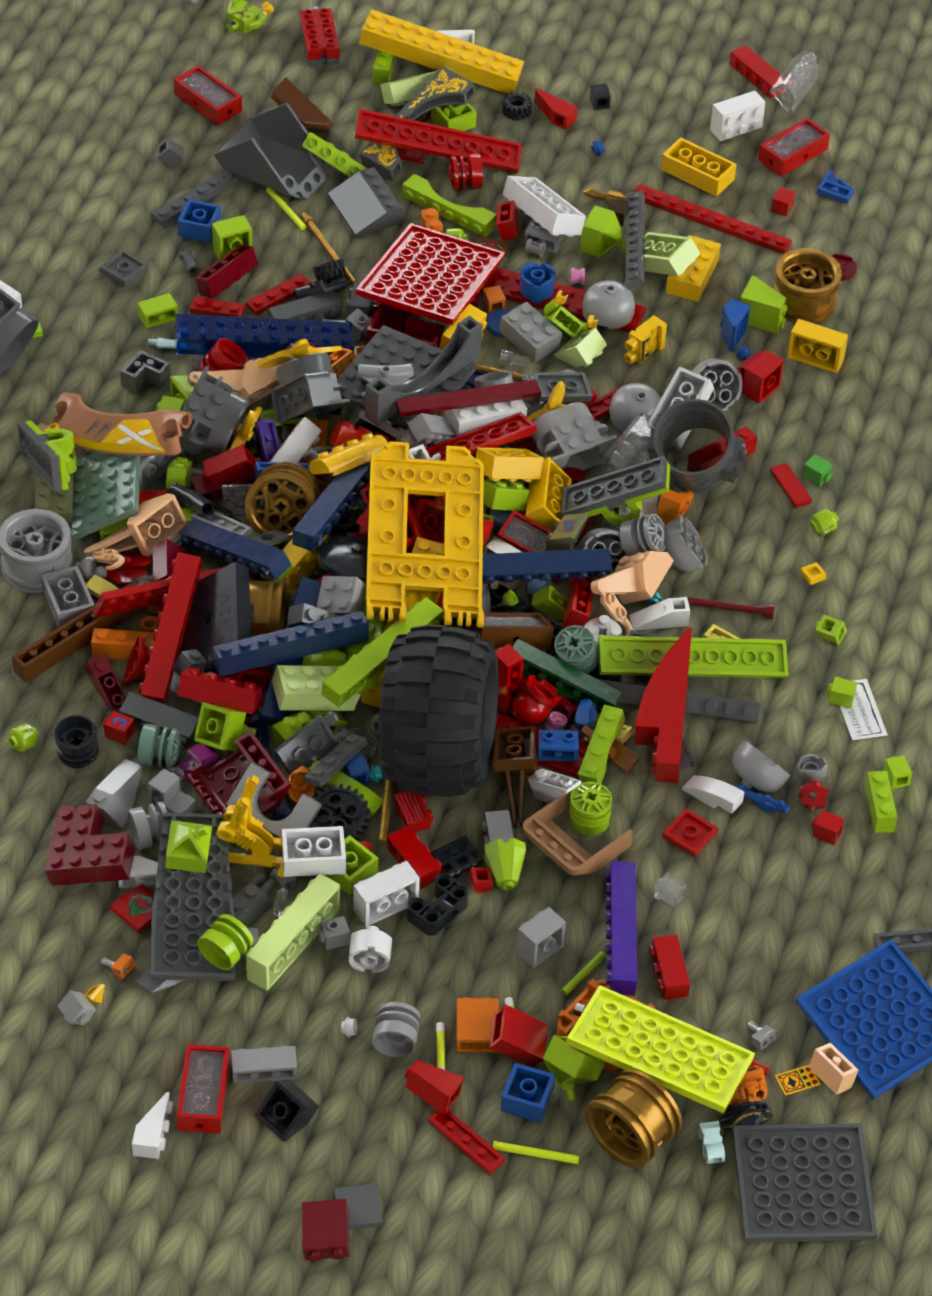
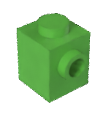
(817, 470)

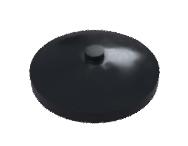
(344, 556)

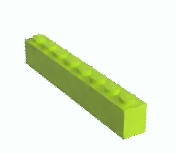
(372, 658)

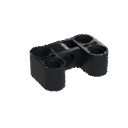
(450, 902)

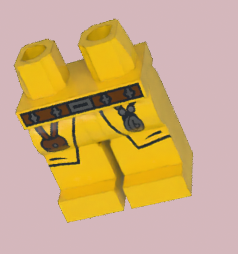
(645, 340)

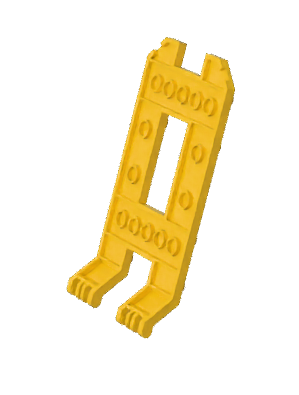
(391, 568)

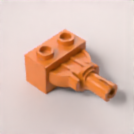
(674, 505)
(751, 1087)

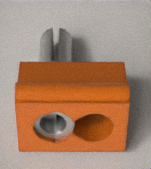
(121, 967)

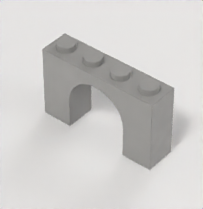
(299, 818)

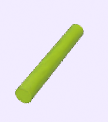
(583, 973)

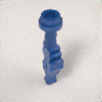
(764, 801)

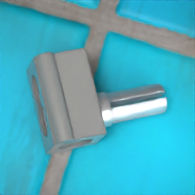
(762, 1036)

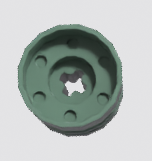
(584, 655)
(153, 746)

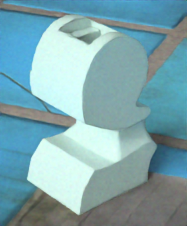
(712, 1144)

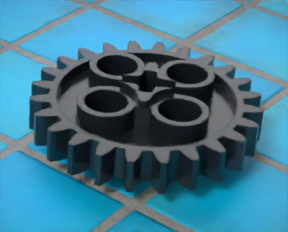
(349, 802)

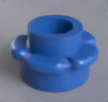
(597, 147)
(743, 352)

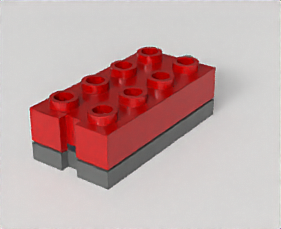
(319, 36)

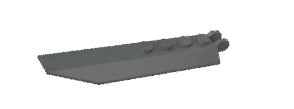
(249, 905)

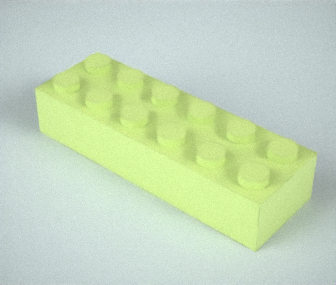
(292, 932)

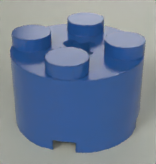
(537, 282)

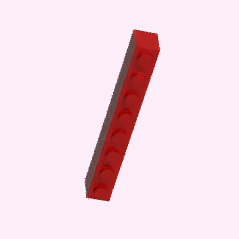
(171, 627)

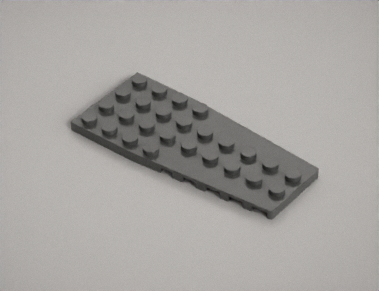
(188, 906)

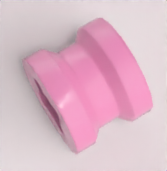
(577, 276)
(556, 721)

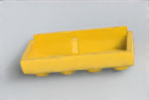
(349, 457)

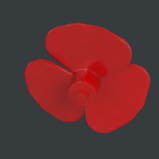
(129, 571)

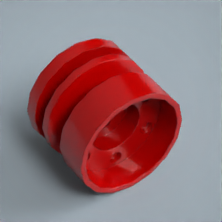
(468, 171)
(224, 356)

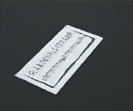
(863, 717)

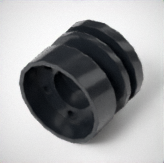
(76, 741)

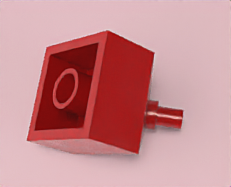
(761, 375)

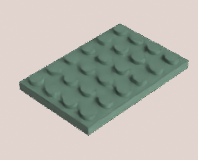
(104, 491)

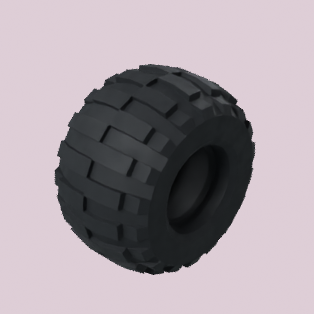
(438, 710)

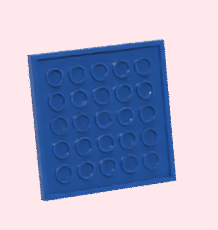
(875, 1017)

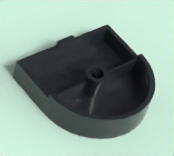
(219, 612)

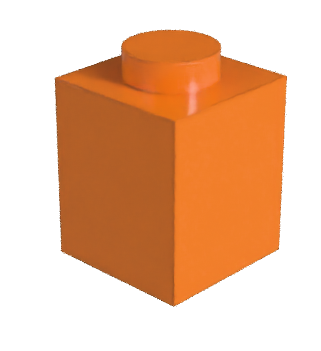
(493, 298)

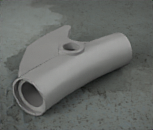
(390, 373)

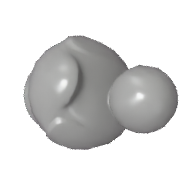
(89, 567)

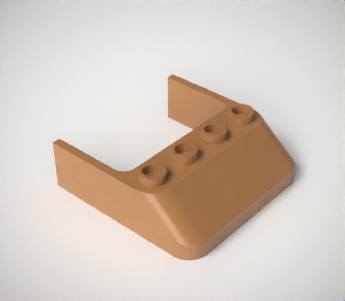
(562, 848)

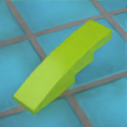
(374, 800)

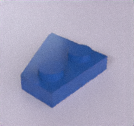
(835, 188)

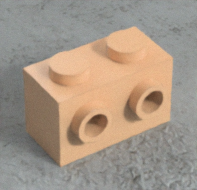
(833, 1068)

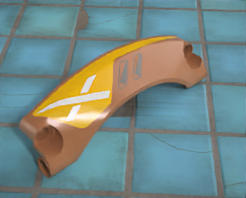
(121, 433)

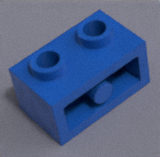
(558, 745)

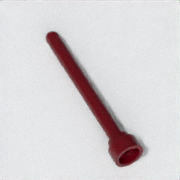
(766, 610)

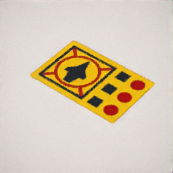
(797, 1080)

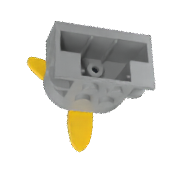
(569, 433)

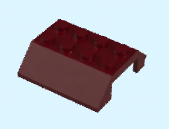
(221, 779)

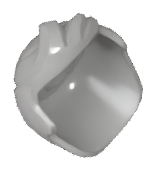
(812, 768)

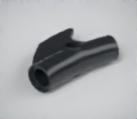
(335, 283)
(195, 500)

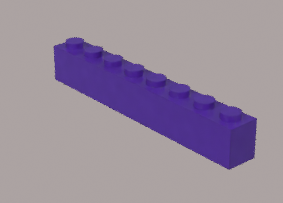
(622, 927)

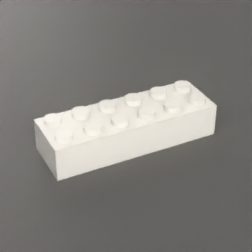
(544, 206)

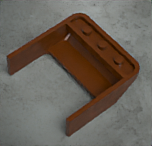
(305, 110)

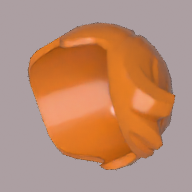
(298, 784)

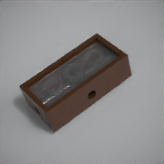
(507, 627)

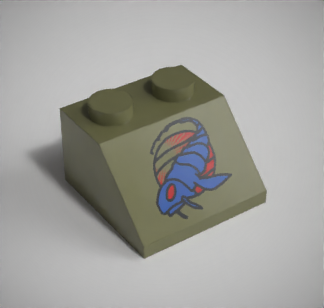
(566, 532)

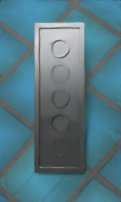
(48, 453)
(618, 489)

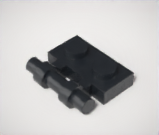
(455, 852)

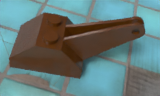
(516, 755)

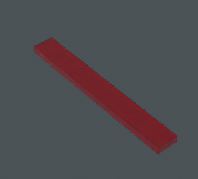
(468, 398)

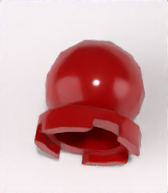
(534, 701)

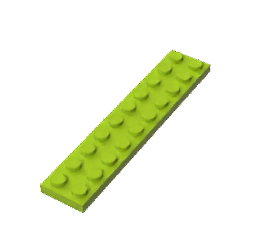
(707, 656)

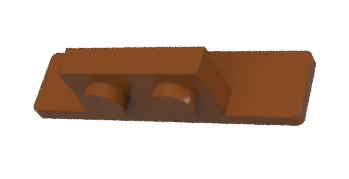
(618, 752)

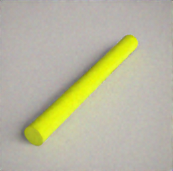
(286, 208)
(535, 1152)

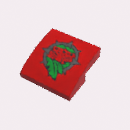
(135, 908)

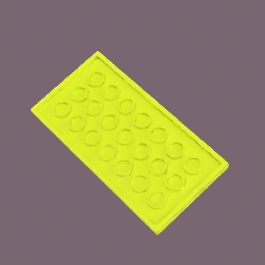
(661, 1047)

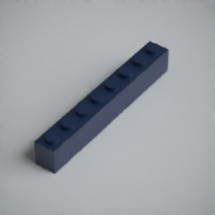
(329, 507)
(234, 548)
(546, 565)
(307, 593)
(291, 643)

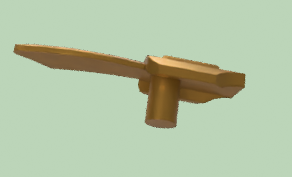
(603, 196)

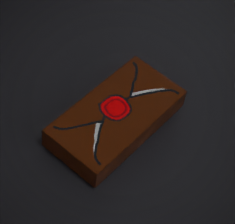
(493, 243)

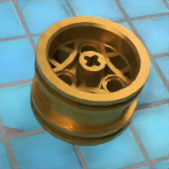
(809, 283)
(282, 501)
(269, 605)
(633, 1118)

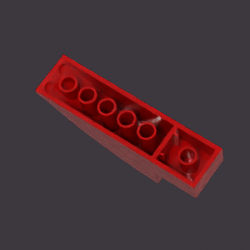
(663, 710)

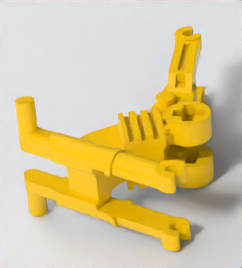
(246, 831)

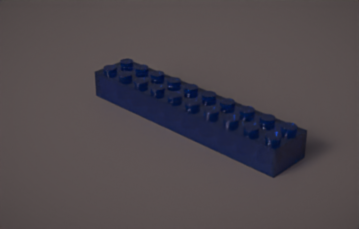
(256, 335)

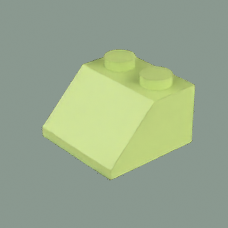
(582, 349)

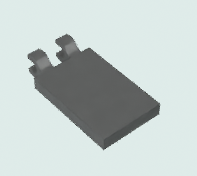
(575, 384)
(310, 743)

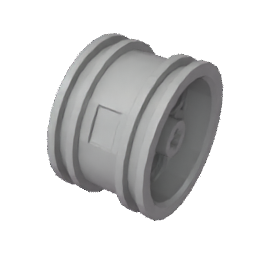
(34, 545)

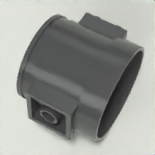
(16, 330)
(692, 415)

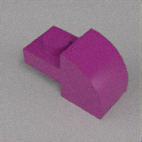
(199, 753)

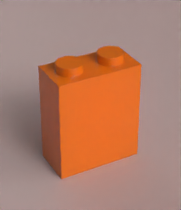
(475, 1024)

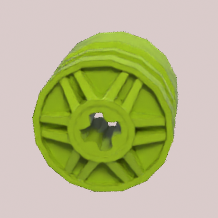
(590, 808)
(225, 942)

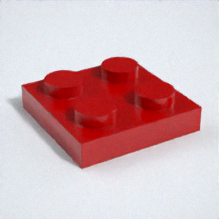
(690, 832)

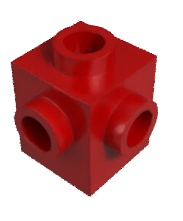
(821, 792)

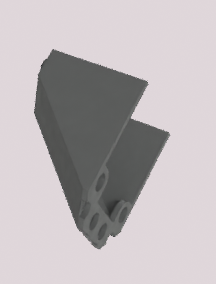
(272, 153)

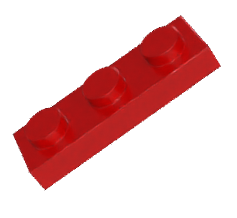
(206, 306)

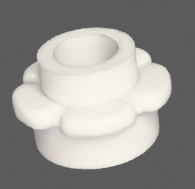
(349, 1027)

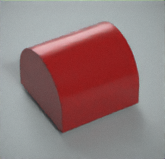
(481, 879)

